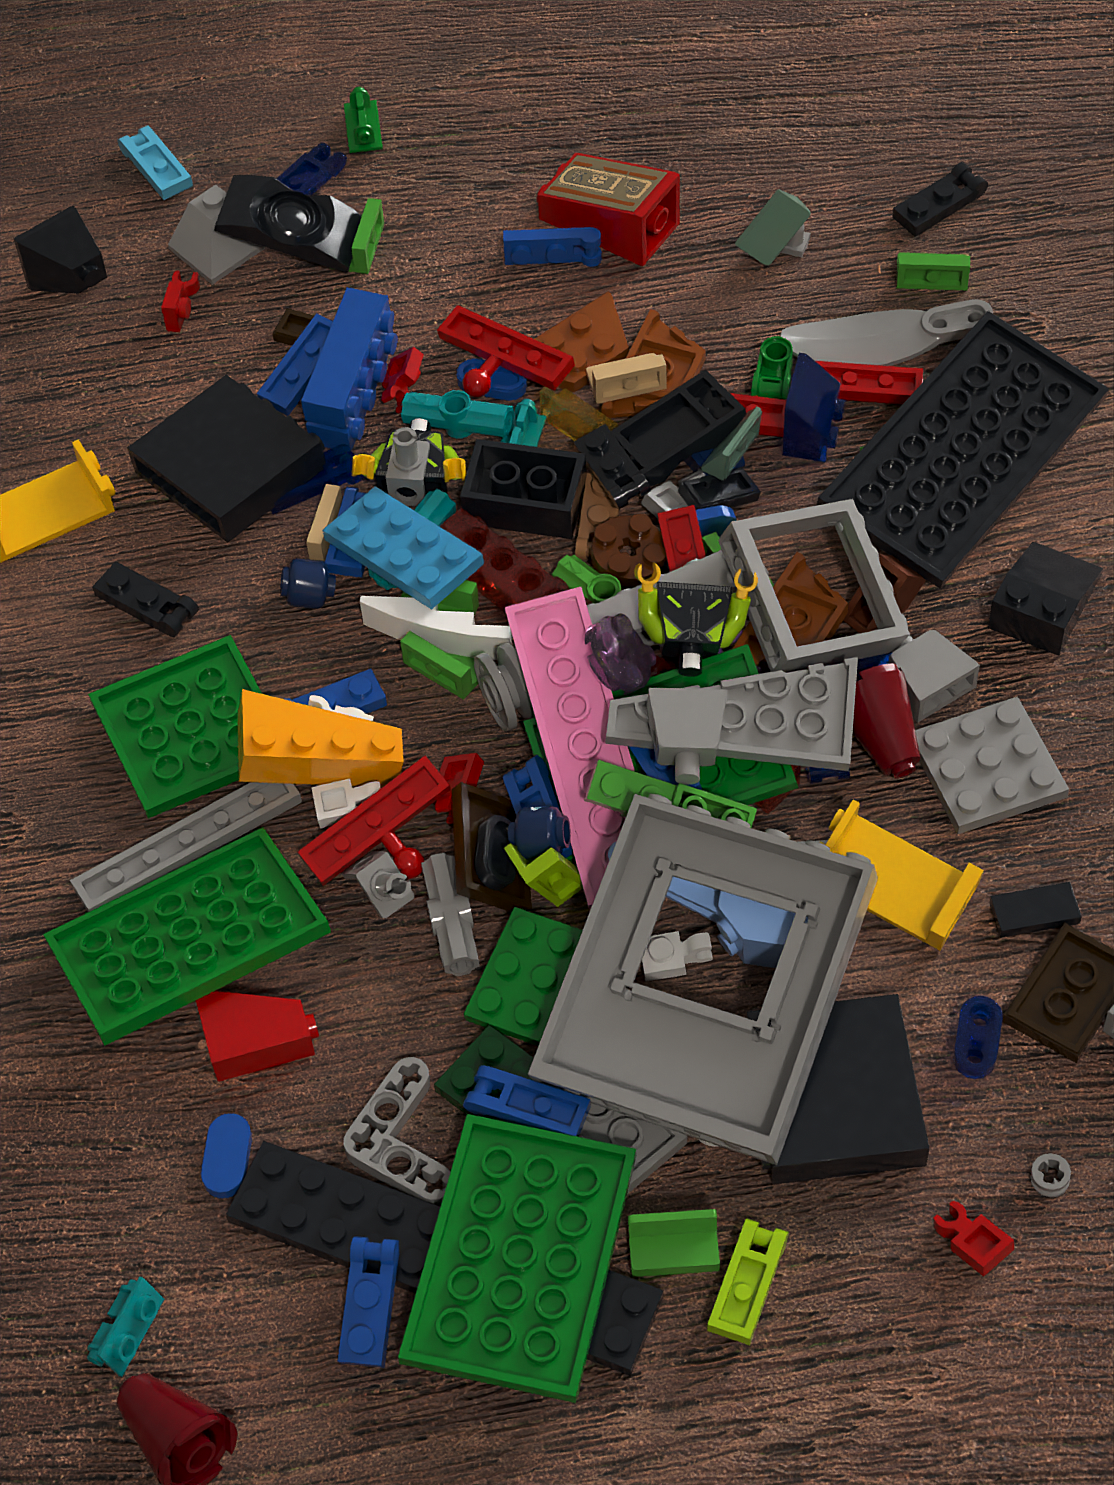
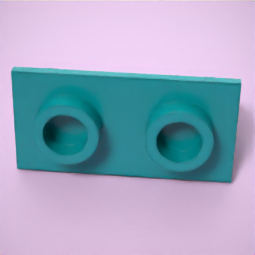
(526, 425)
(133, 1314)

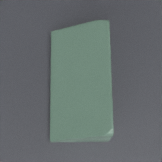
(773, 227)
(733, 447)

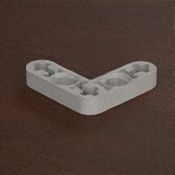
(385, 1145)

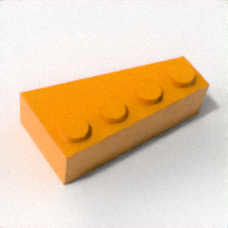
(312, 745)

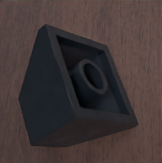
(60, 255)

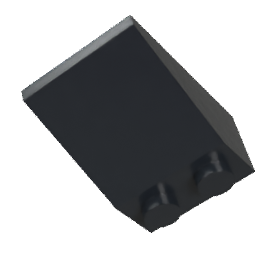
(1043, 597)

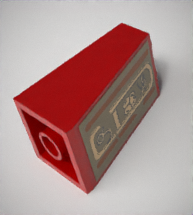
(625, 201)

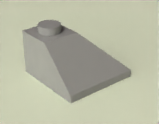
(204, 249)

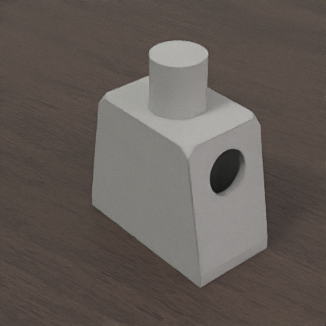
(934, 672)
(686, 728)

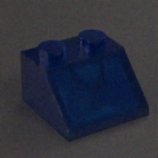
(812, 412)

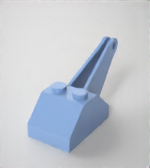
(746, 926)

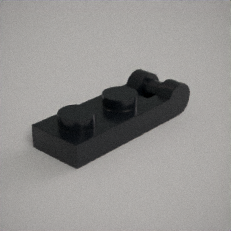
(939, 200)
(612, 466)
(144, 599)

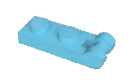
(155, 162)

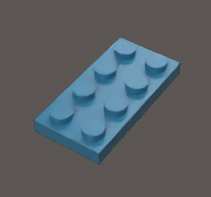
(403, 547)

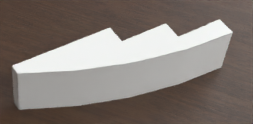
(447, 630)

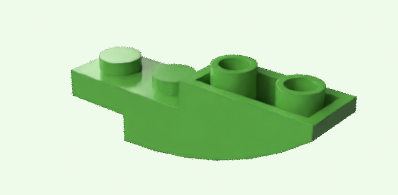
(616, 786)

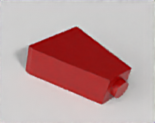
(254, 1032)

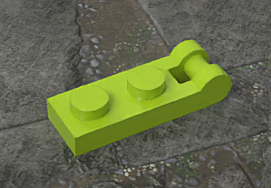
(747, 1282)

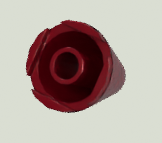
(885, 720)
(175, 1431)

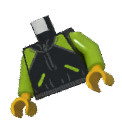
(441, 465)
(691, 618)

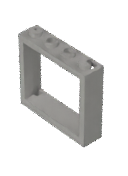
(764, 608)

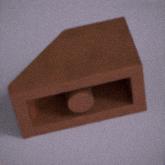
(905, 585)

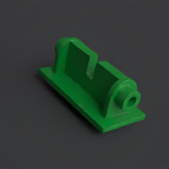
(362, 122)

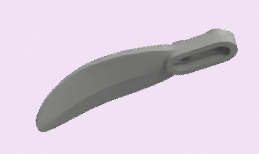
(886, 335)

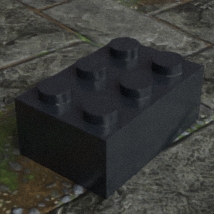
(525, 488)

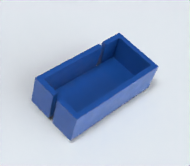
(350, 368)

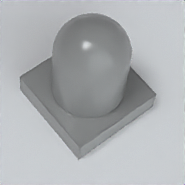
(798, 243)

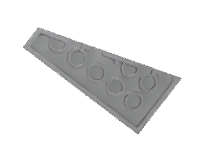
(768, 717)

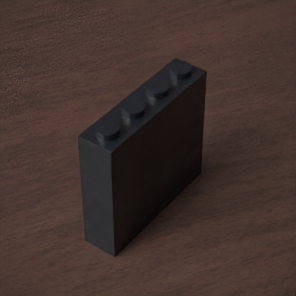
(227, 457)
(858, 1101)

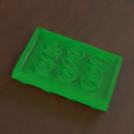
(178, 724)

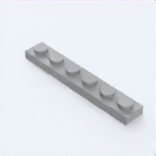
(184, 841)

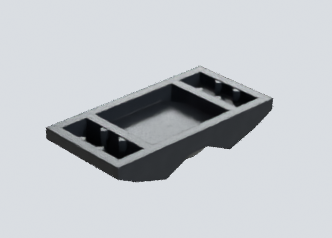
(289, 221)
(678, 425)

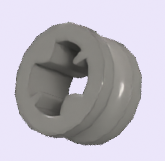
(1064, 1173)

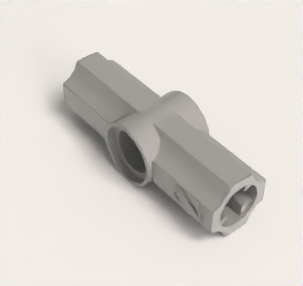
(449, 916)

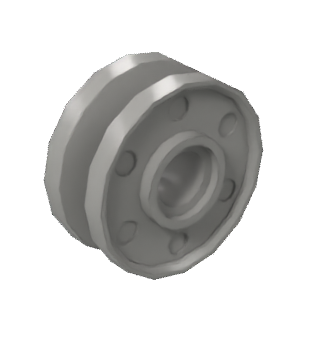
(503, 686)

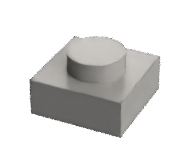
(663, 499)

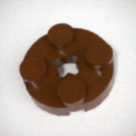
(627, 531)

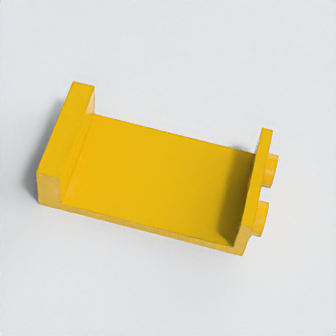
(54, 504)
(912, 886)

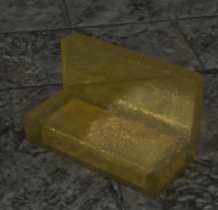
(571, 413)

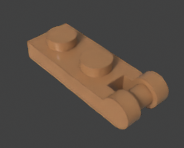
(596, 509)

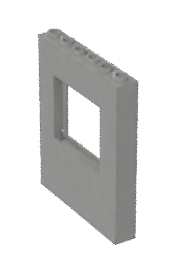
(678, 1057)

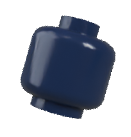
(307, 583)
(539, 830)

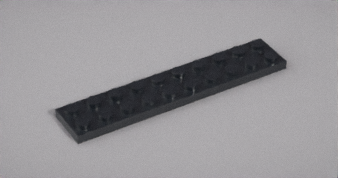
(325, 1207)

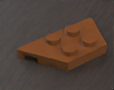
(591, 337)
(682, 358)
(808, 607)

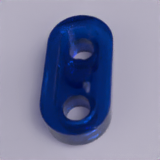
(978, 1040)

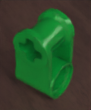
(773, 369)

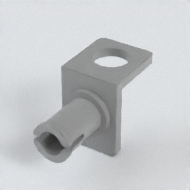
(407, 466)
(381, 882)

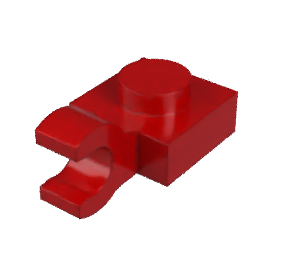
(176, 303)
(401, 374)
(458, 769)

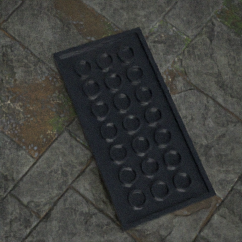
(965, 447)

